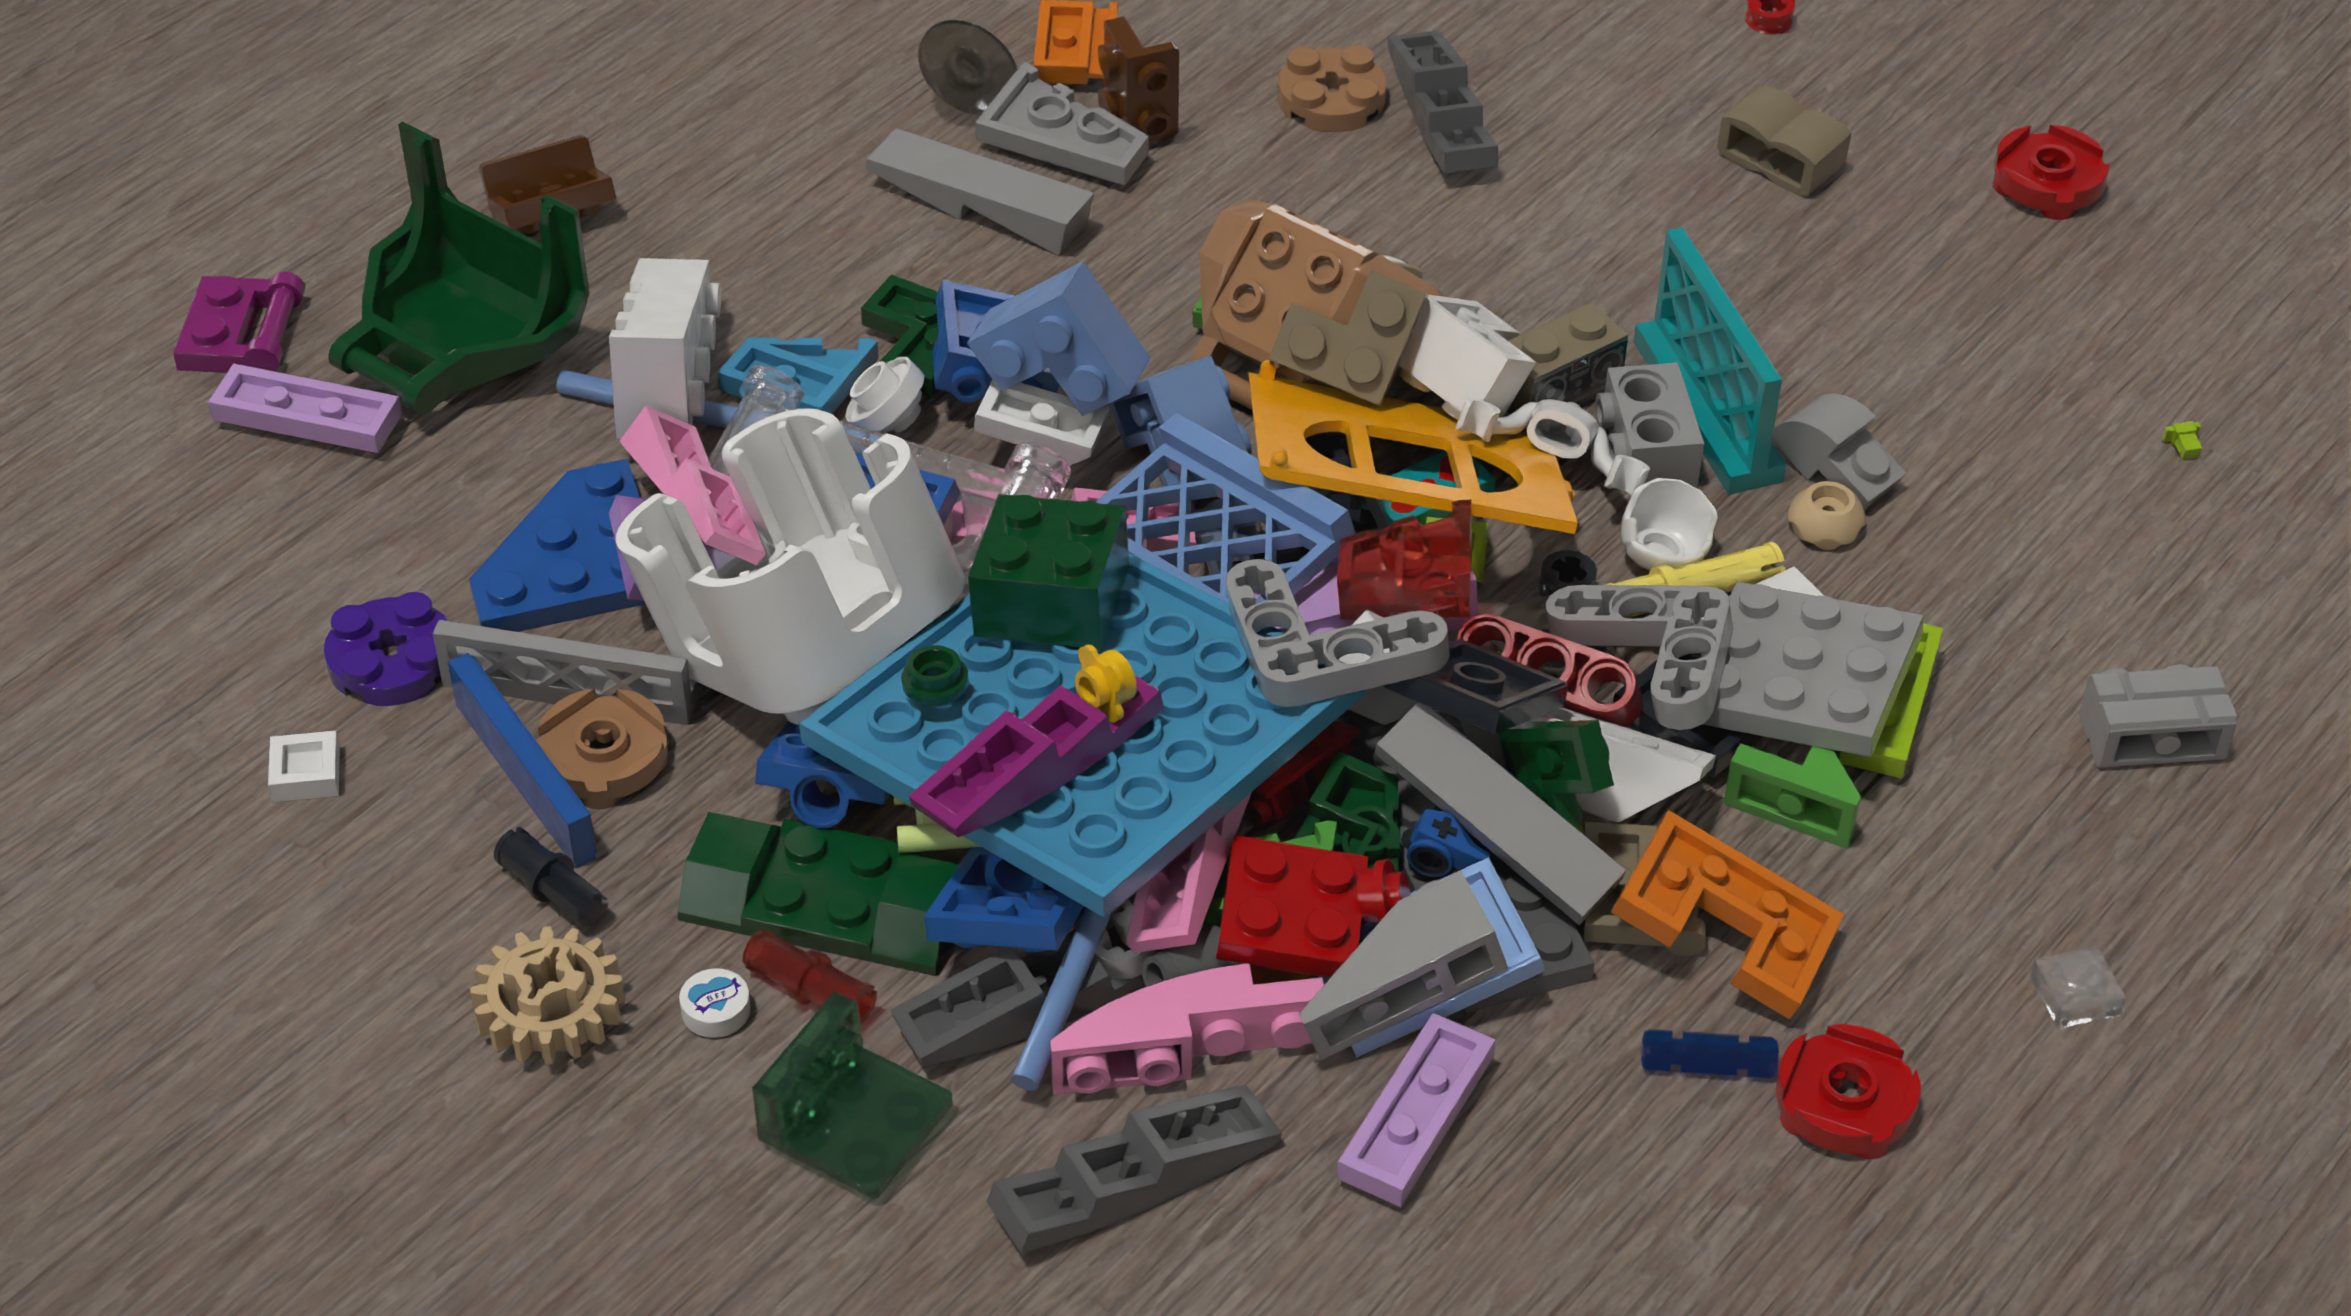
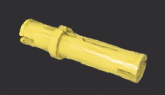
(1720, 572)

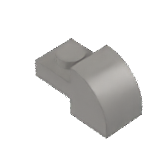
(1834, 440)

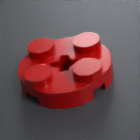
(2025, 172)
(1839, 1122)

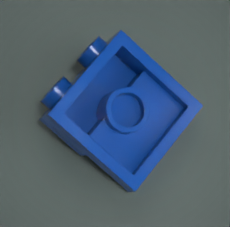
(954, 364)

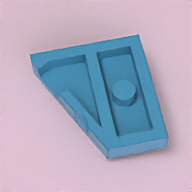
(820, 372)

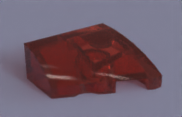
(1409, 567)

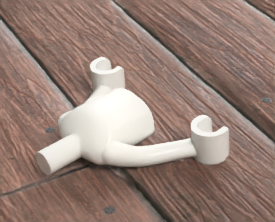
(1559, 430)

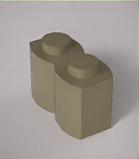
(1784, 140)

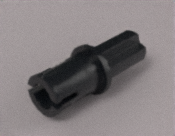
(549, 876)

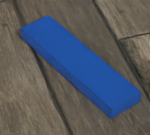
(523, 760)

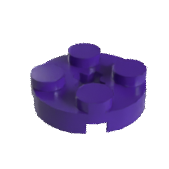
(361, 632)

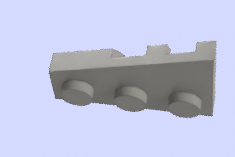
(1057, 129)

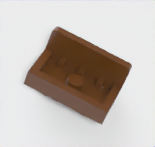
(1139, 81)
(556, 170)

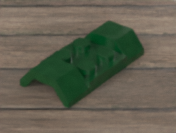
(814, 889)

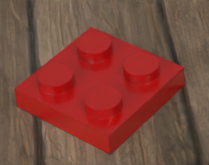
(1290, 906)

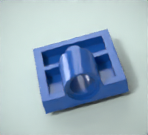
(796, 767)
(999, 906)

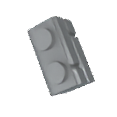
(2157, 716)

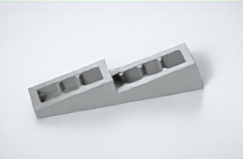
(959, 180)

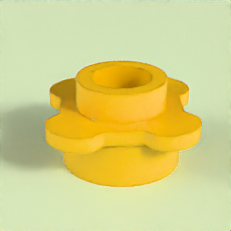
(1105, 680)

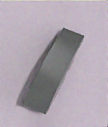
(1441, 101)
(999, 1002)
(1129, 1172)

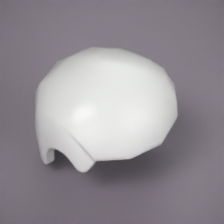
(1668, 524)

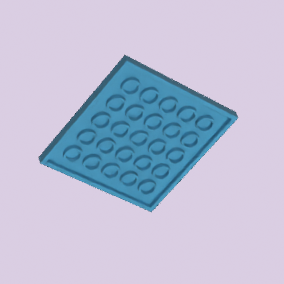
(1135, 805)

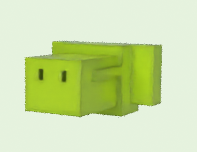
(2184, 438)

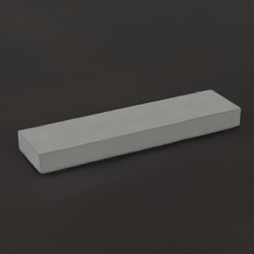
(1500, 812)

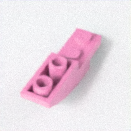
(1162, 1026)

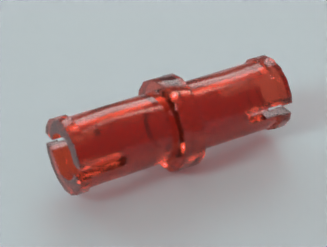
(804, 974)

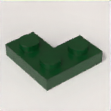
(910, 315)
(1559, 761)

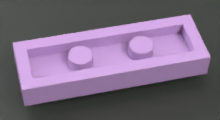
(305, 408)
(1416, 1109)

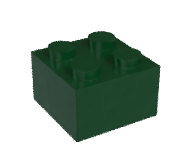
(1049, 571)

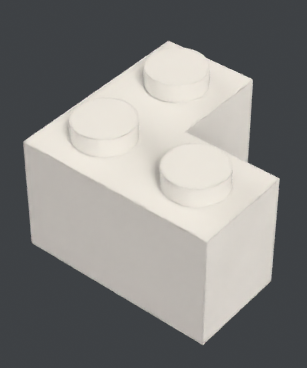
(1464, 354)

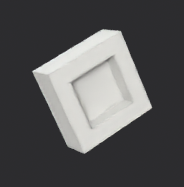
(304, 766)

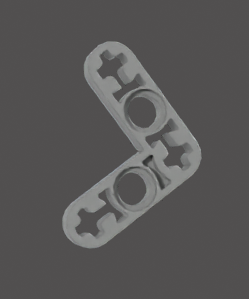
(1597, 618)
(1301, 654)

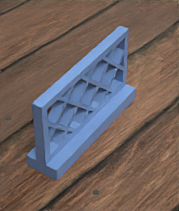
(1220, 469)

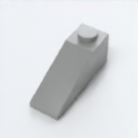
(1408, 962)

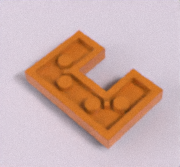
(1694, 868)

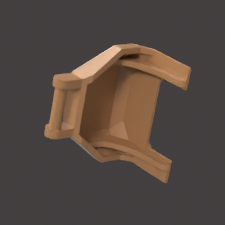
(1264, 261)

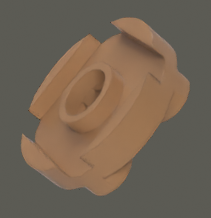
(1311, 72)
(610, 772)

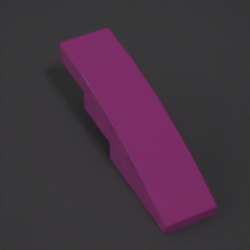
(1027, 758)

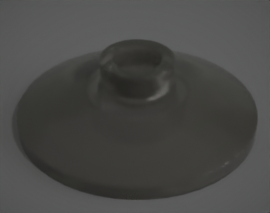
(965, 64)

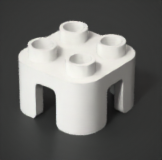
(840, 576)

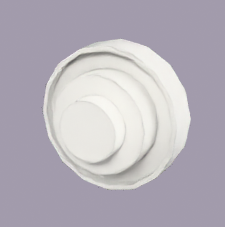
(886, 396)

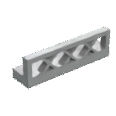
(554, 668)

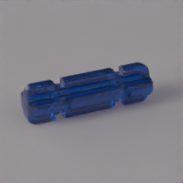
(1709, 1053)

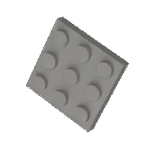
(1813, 668)

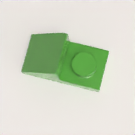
(1805, 797)

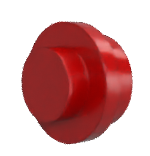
(1380, 890)

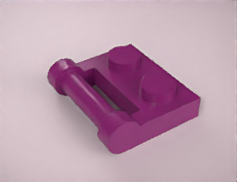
(224, 315)

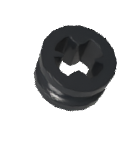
(1567, 565)

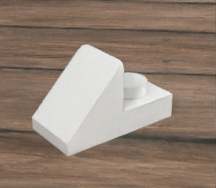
(1040, 417)

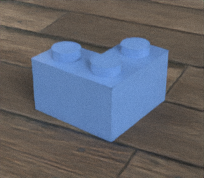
(1070, 331)
(1190, 389)

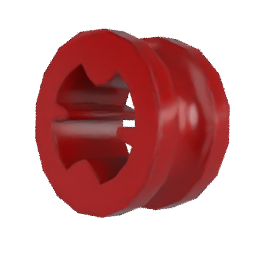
(1770, 23)

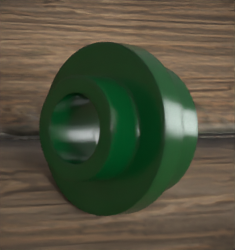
(934, 676)

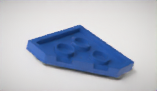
(559, 557)

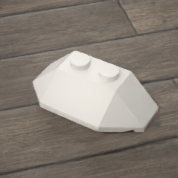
(1640, 765)

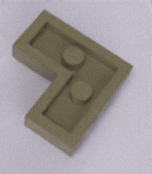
(1358, 355)

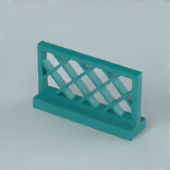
(1722, 367)

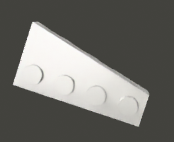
(664, 340)

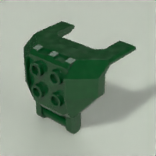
(461, 292)

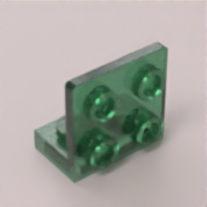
(844, 1104)

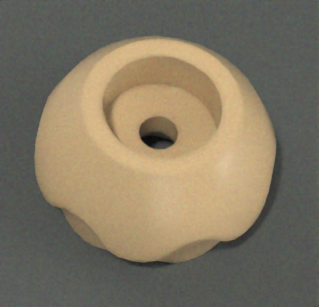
(1826, 515)

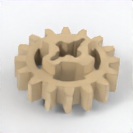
(547, 995)

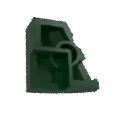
(1362, 804)

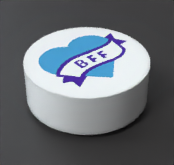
(715, 1003)

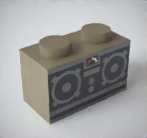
(1570, 357)

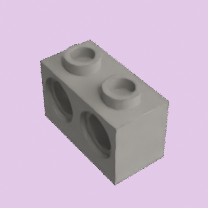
(1652, 420)

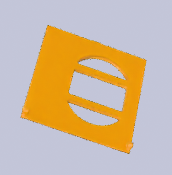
(1293, 410)

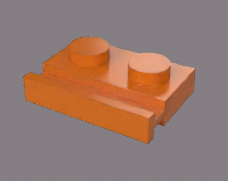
(1070, 40)

